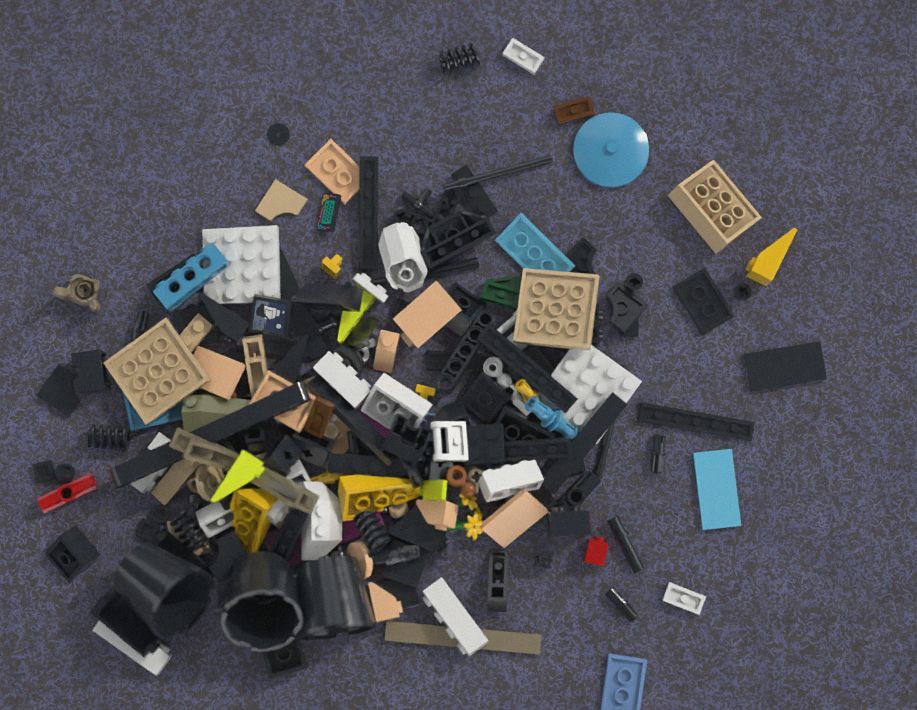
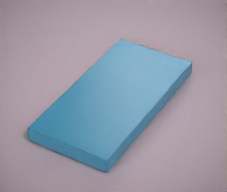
(531, 247)
(716, 489)

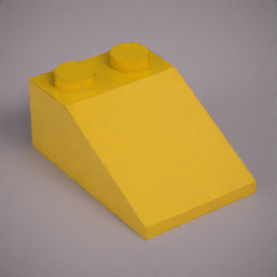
(768, 261)

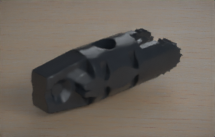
(396, 556)

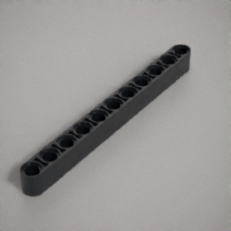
(213, 432)

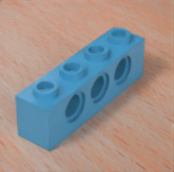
(202, 276)

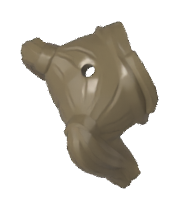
(76, 293)

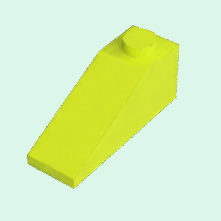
(350, 319)
(241, 473)
(434, 490)

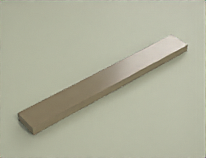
(437, 635)

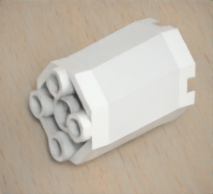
(402, 257)

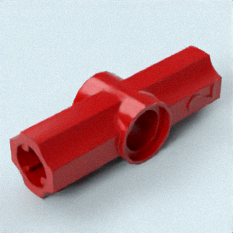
(78, 487)

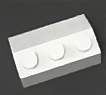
(393, 398)

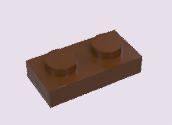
(574, 110)
(319, 417)

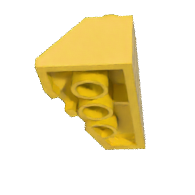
(372, 493)
(251, 517)

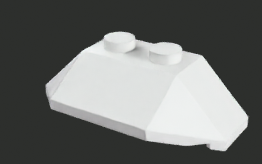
(324, 526)

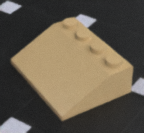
(714, 206)

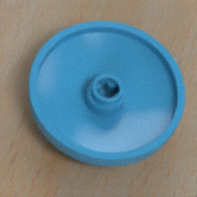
(611, 150)

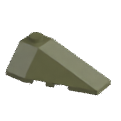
(204, 409)

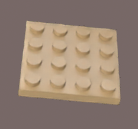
(556, 309)
(156, 371)

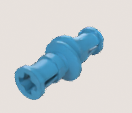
(551, 418)

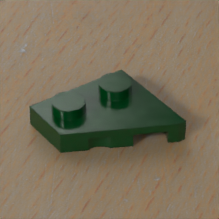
(502, 291)

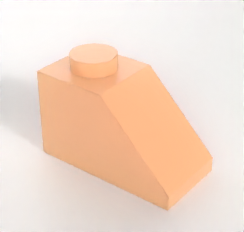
(386, 351)
(439, 513)
(384, 604)

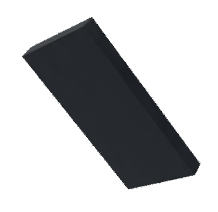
(785, 366)

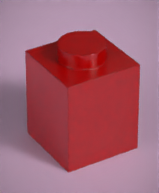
(596, 551)

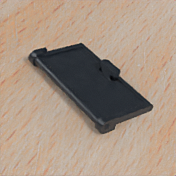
(403, 593)

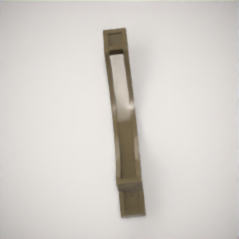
(223, 458)

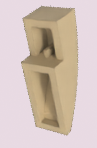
(255, 361)

